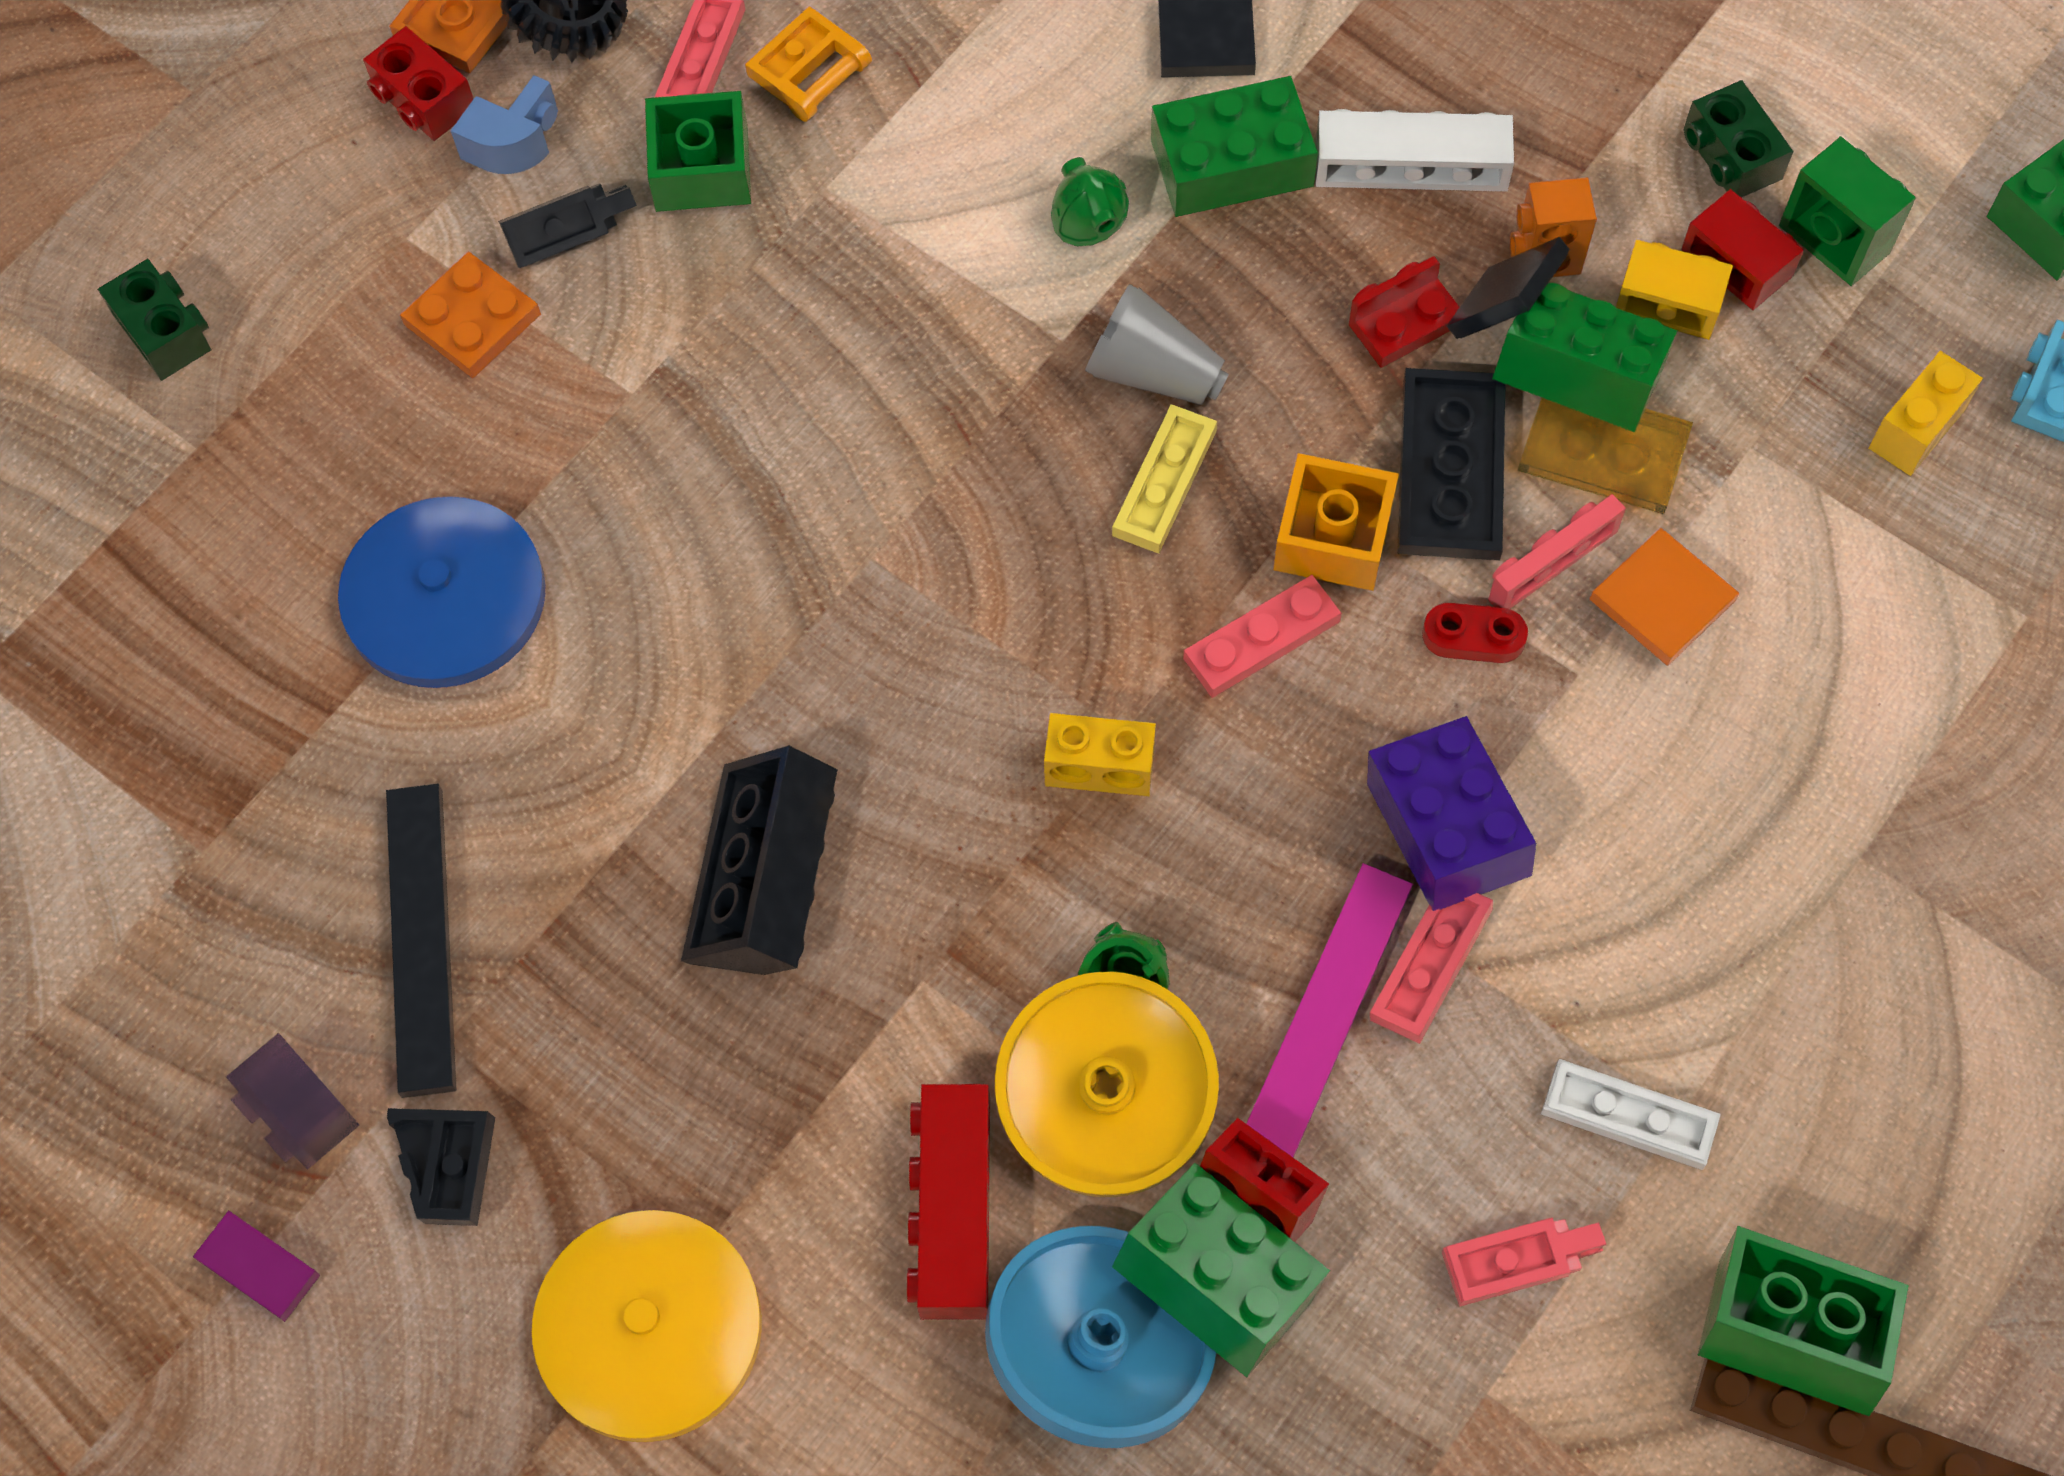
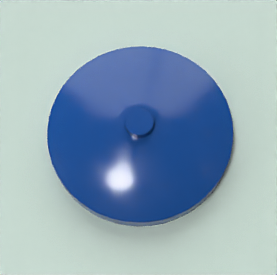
(442, 592)

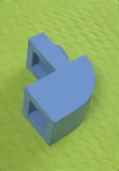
(504, 138)

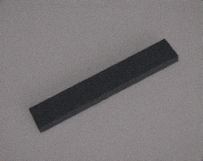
(420, 941)

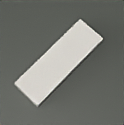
(1631, 1114)

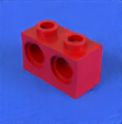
(418, 83)
(1265, 1178)

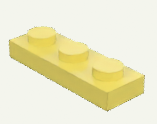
(1164, 478)

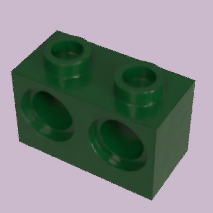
(1737, 140)
(149, 311)

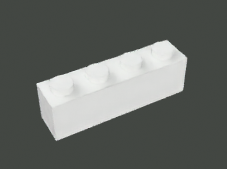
(1414, 150)

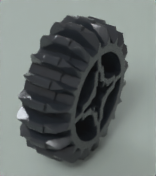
(566, 24)

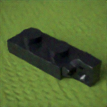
(564, 222)

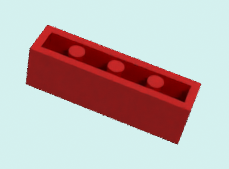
(952, 1202)

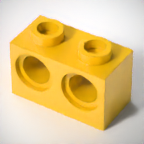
(1099, 754)

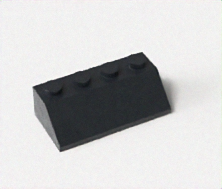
(761, 863)

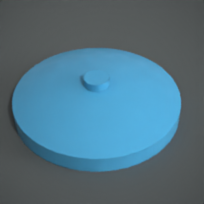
(1089, 1347)

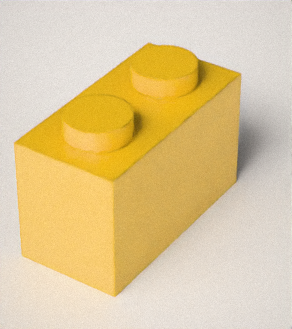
(1674, 288)
(1925, 413)

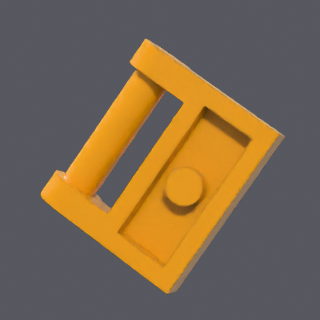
(797, 53)

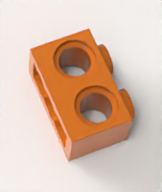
(1555, 211)

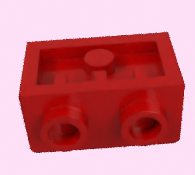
(1402, 312)

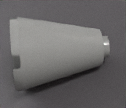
(1155, 352)

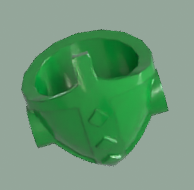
(1086, 201)
(1127, 953)

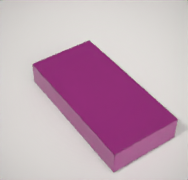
(256, 1266)

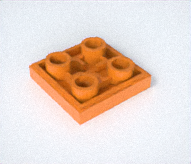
(1664, 596)

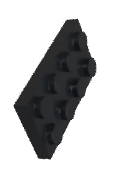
(1452, 465)

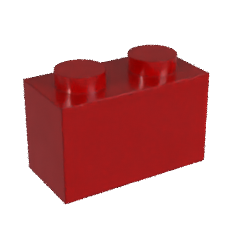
(1742, 237)

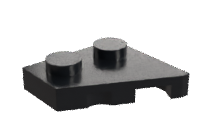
(445, 1161)

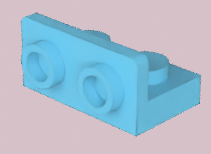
(2042, 391)

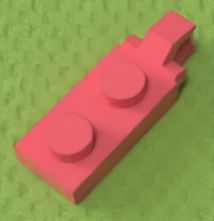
(1518, 1258)

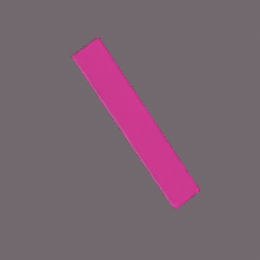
(1328, 1008)

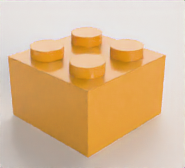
(1335, 521)

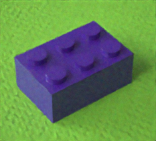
(1450, 813)

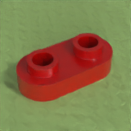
(1476, 633)

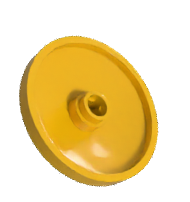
(1106, 1084)
(646, 1326)

